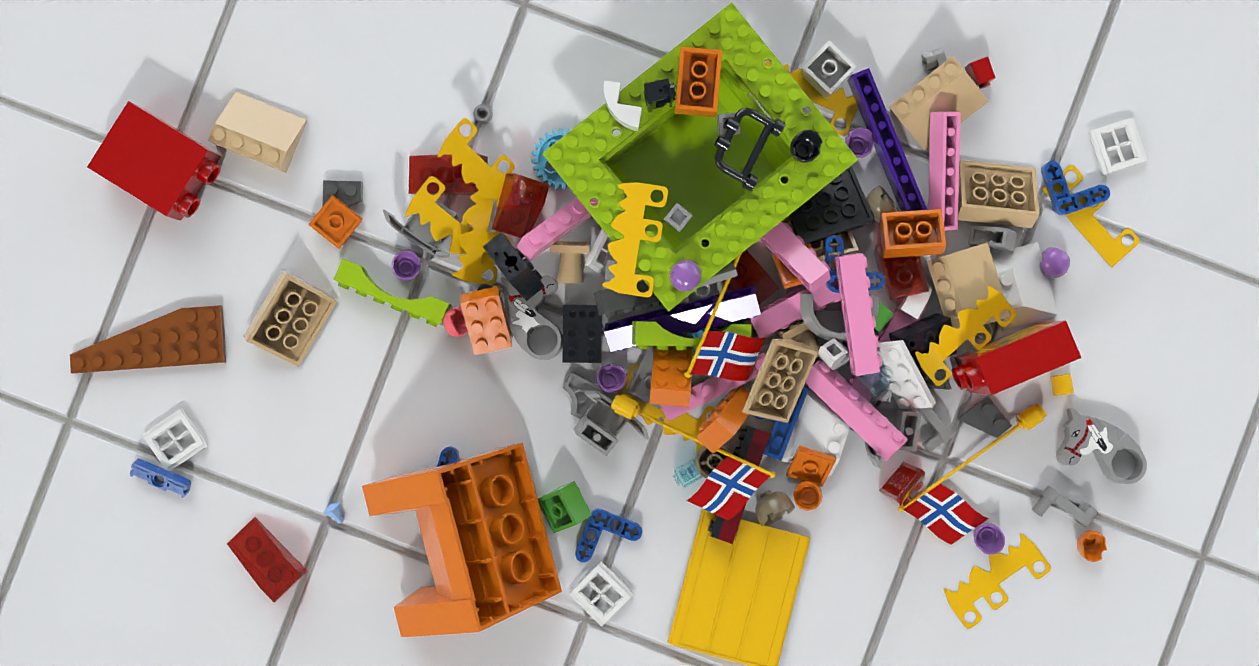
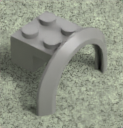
(418, 233)
(830, 322)
(905, 421)
(602, 425)

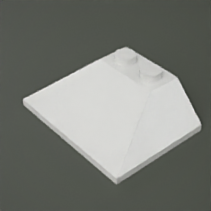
(1025, 284)
(818, 429)

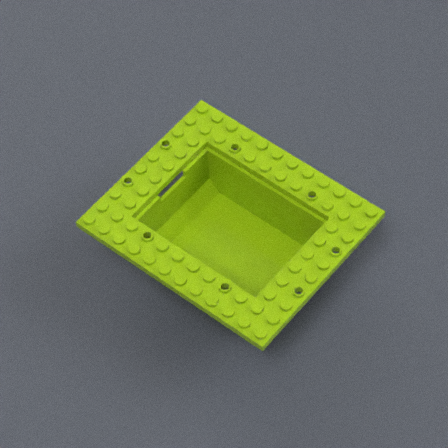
(681, 156)

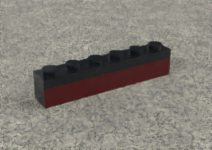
(750, 449)

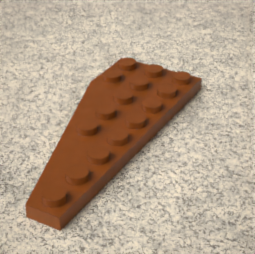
(174, 339)

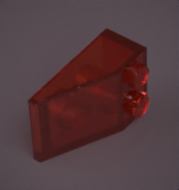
(519, 205)
(752, 274)
(902, 274)

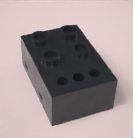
(513, 266)
(582, 334)
(920, 334)

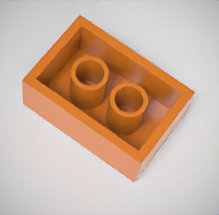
(698, 81)
(912, 233)
(486, 320)
(668, 379)
(724, 421)

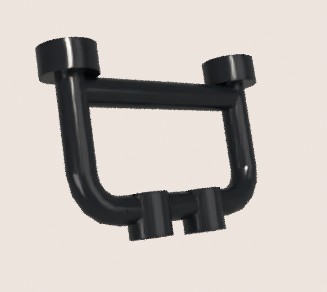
(723, 143)

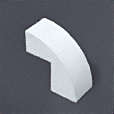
(626, 115)
(914, 304)
(834, 354)

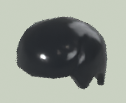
(805, 146)

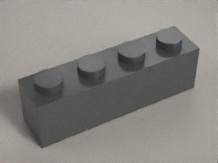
(610, 302)

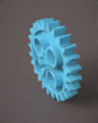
(550, 176)

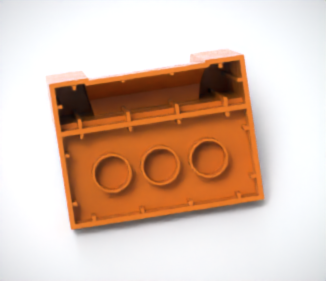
(479, 539)

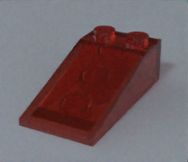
(425, 166)
(903, 484)
(266, 559)

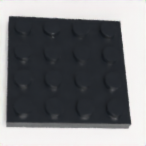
(832, 210)

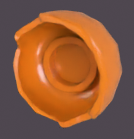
(807, 495)
(1091, 545)

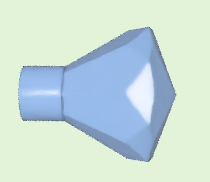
(334, 511)

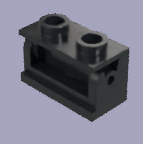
(658, 94)

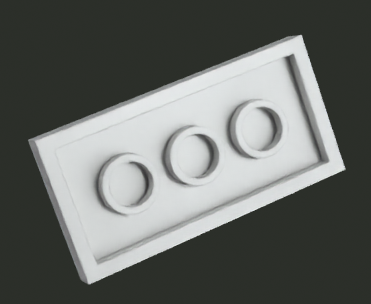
(904, 376)

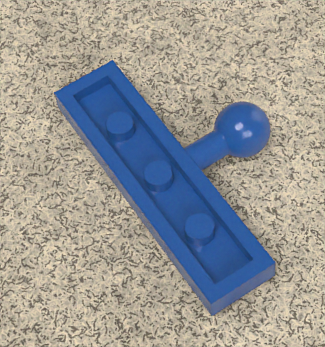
(782, 431)

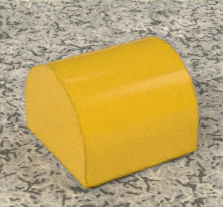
(1062, 384)

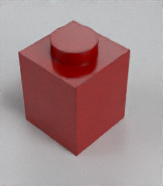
(981, 72)

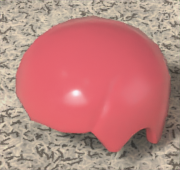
(454, 322)

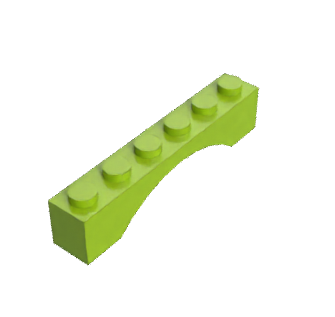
(356, 277)
(652, 334)

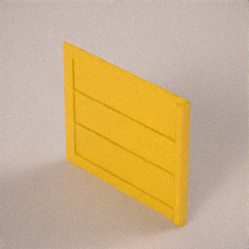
(739, 593)

